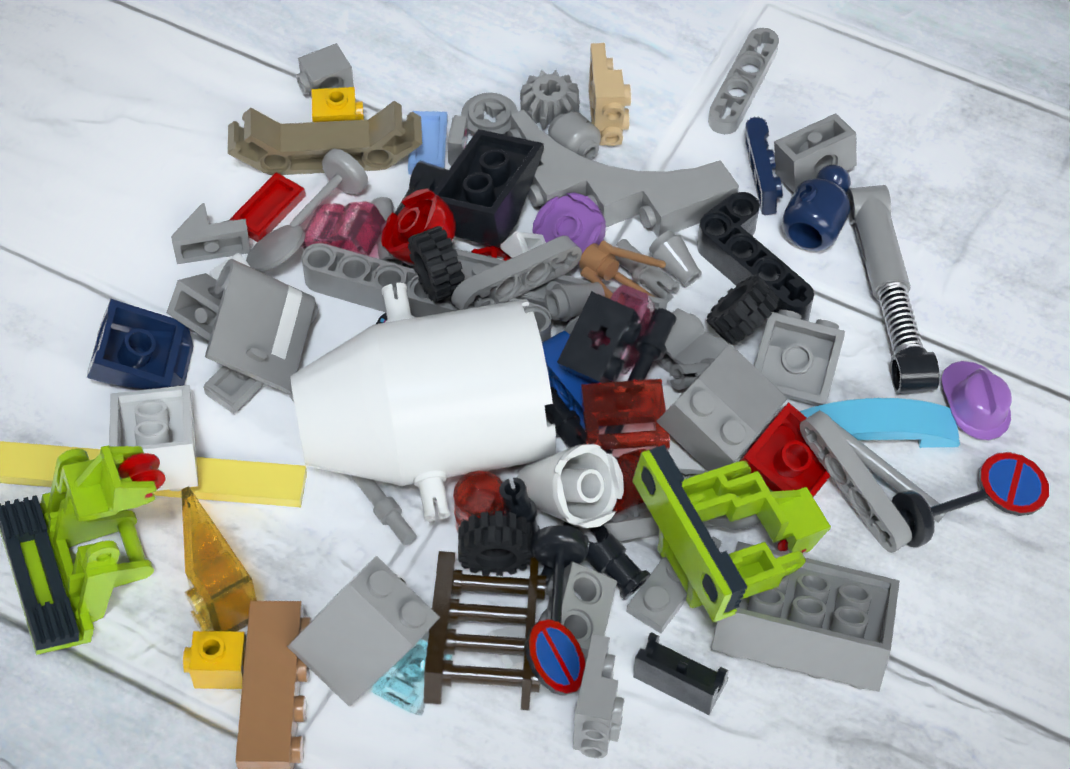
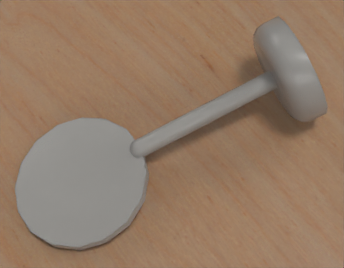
(283, 242)

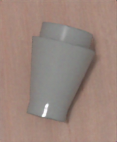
(676, 256)
(568, 300)

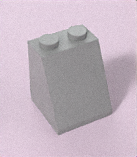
(363, 631)

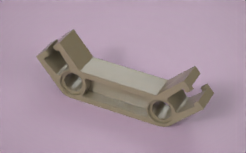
(302, 146)

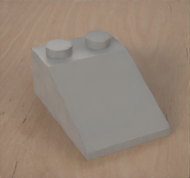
(722, 410)

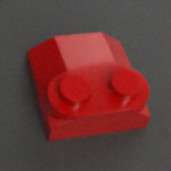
(784, 456)

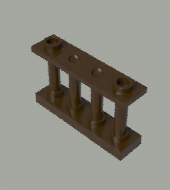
(445, 641)

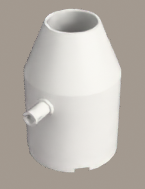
(428, 398)

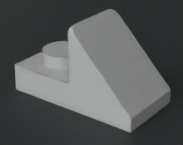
(203, 241)

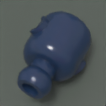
(818, 209)

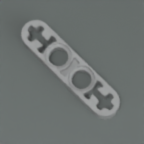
(744, 80)
(518, 274)
(855, 481)

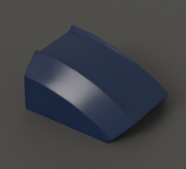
(140, 349)

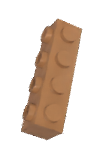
(272, 688)

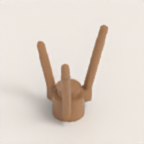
(600, 263)

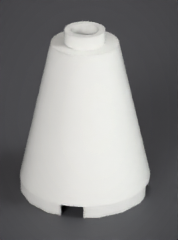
(576, 485)

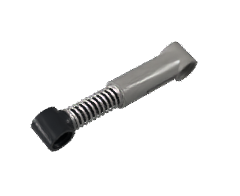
(911, 365)

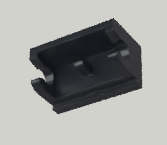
(679, 675)

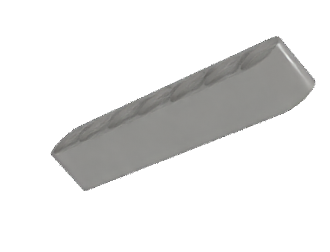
(361, 278)

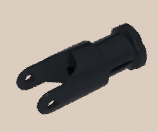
(610, 558)

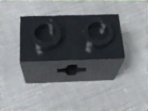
(597, 320)

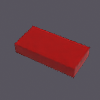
(270, 205)

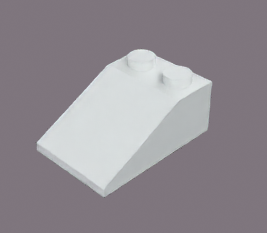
(163, 426)

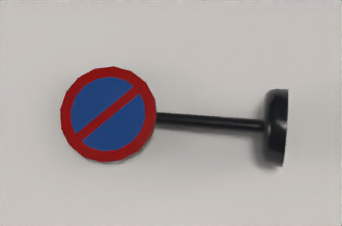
(1005, 480)
(549, 645)

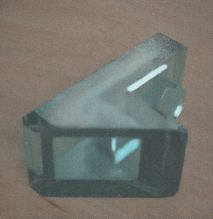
(405, 680)

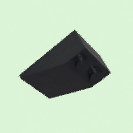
(490, 185)

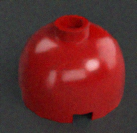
(421, 212)

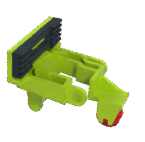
(84, 504)
(684, 504)

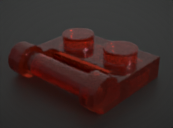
(620, 405)

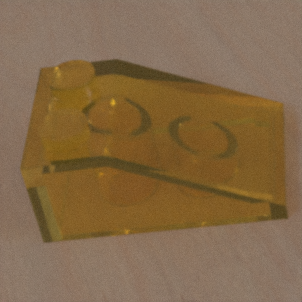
(216, 578)

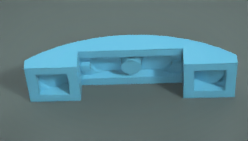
(894, 420)

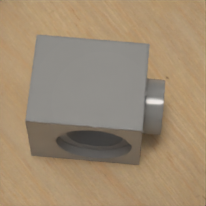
(324, 70)

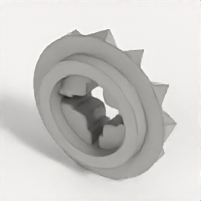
(493, 104)

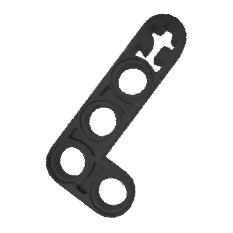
(729, 246)

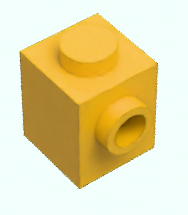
(336, 105)
(216, 659)

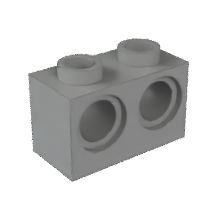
(585, 615)

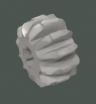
(548, 97)

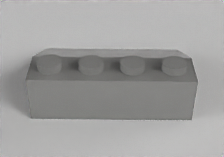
(817, 623)

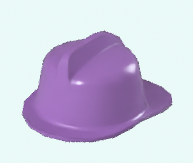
(977, 399)

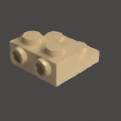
(607, 97)

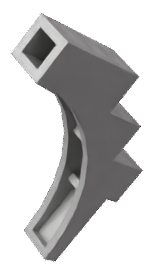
(661, 198)

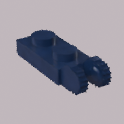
(762, 164)

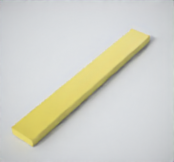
(217, 478)

